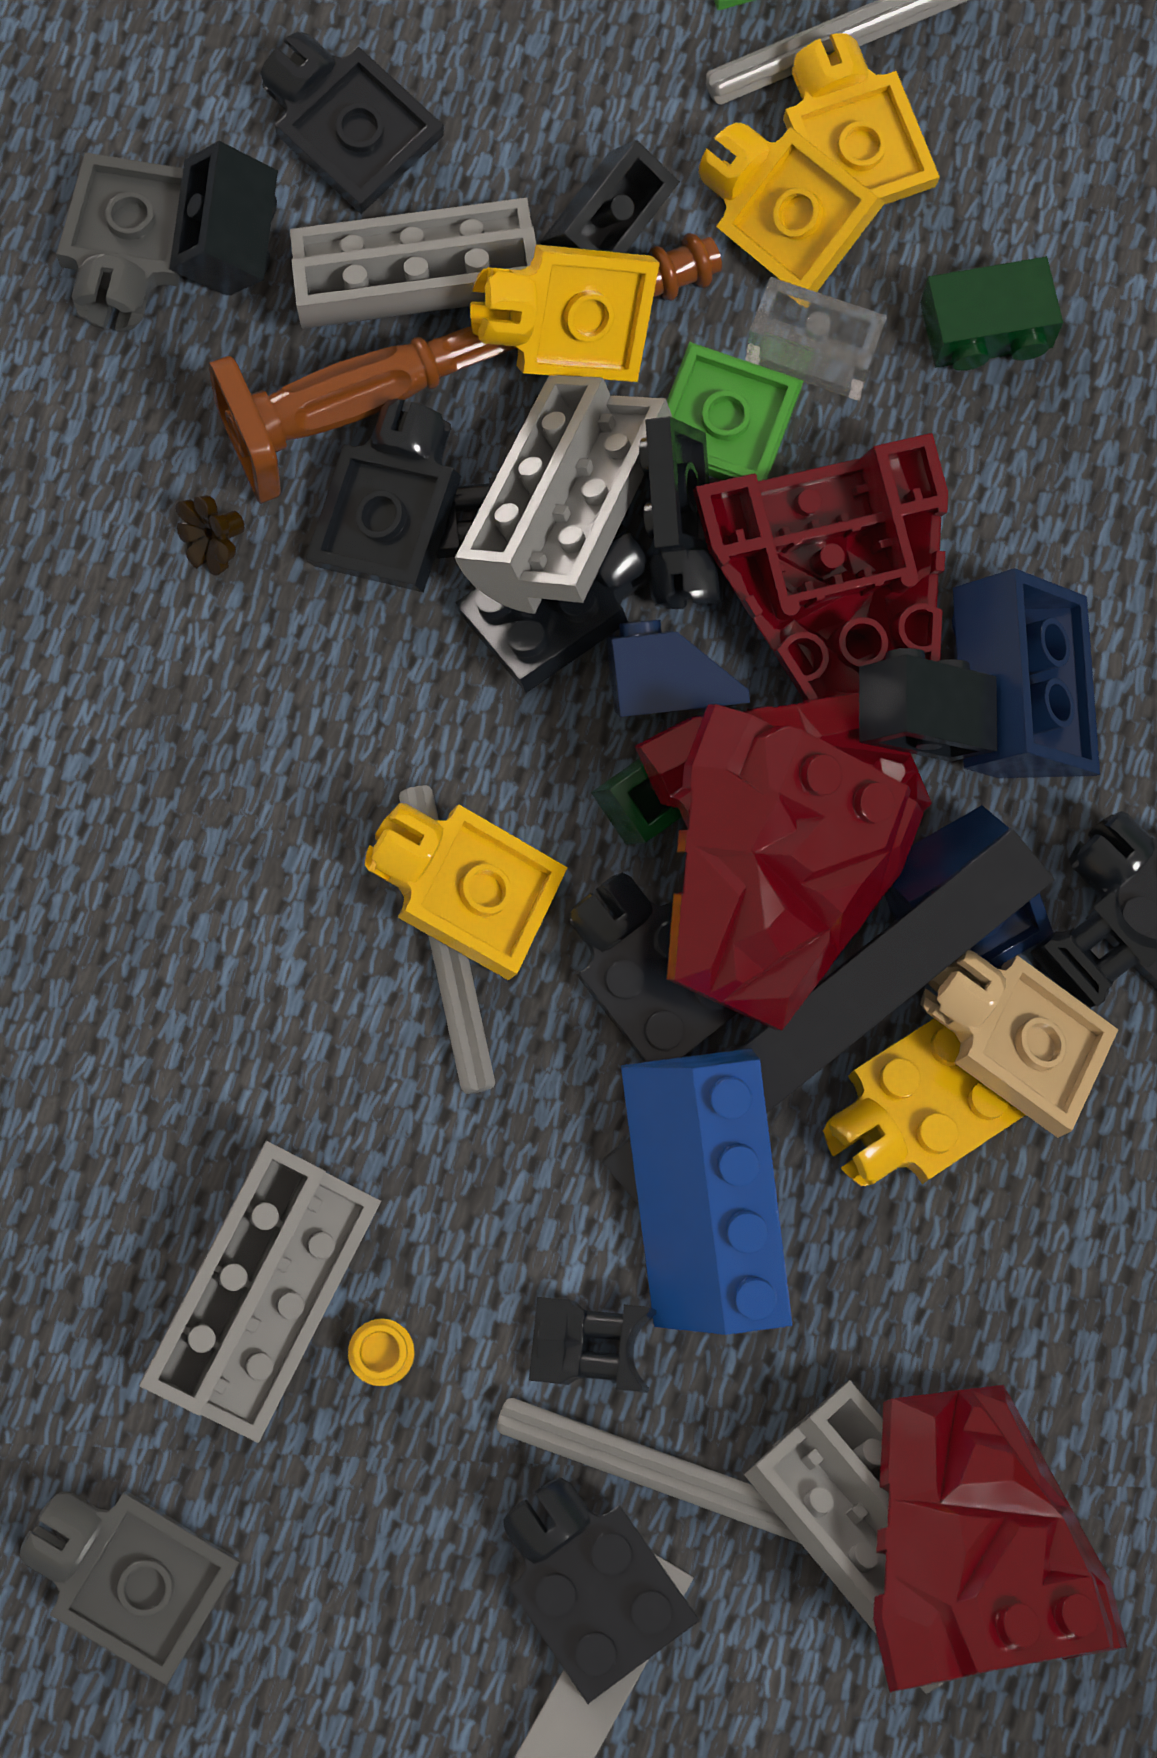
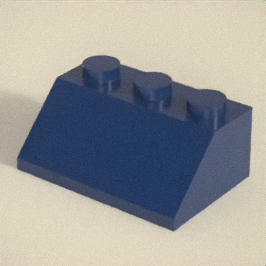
(1040, 652)

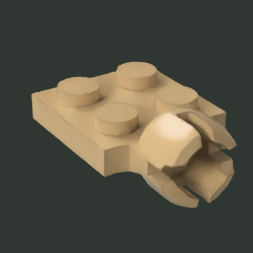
(1022, 1036)

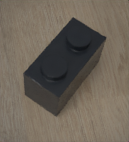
(614, 202)
(224, 219)
(927, 706)

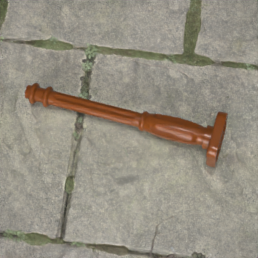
(362, 385)

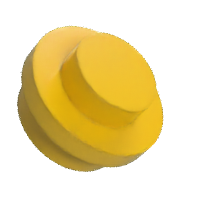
(381, 1352)

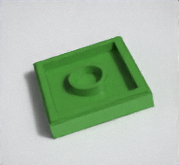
(737, 406)

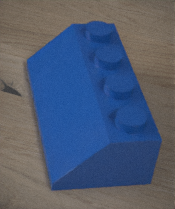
(707, 1193)

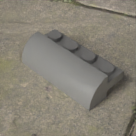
(405, 261)
(559, 494)
(260, 1292)
(828, 1493)

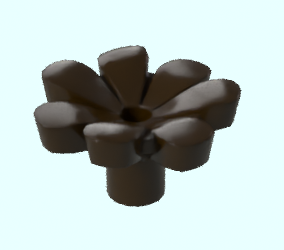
(208, 533)

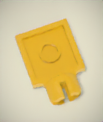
(860, 120)
(788, 203)
(570, 311)
(466, 883)
(916, 1110)

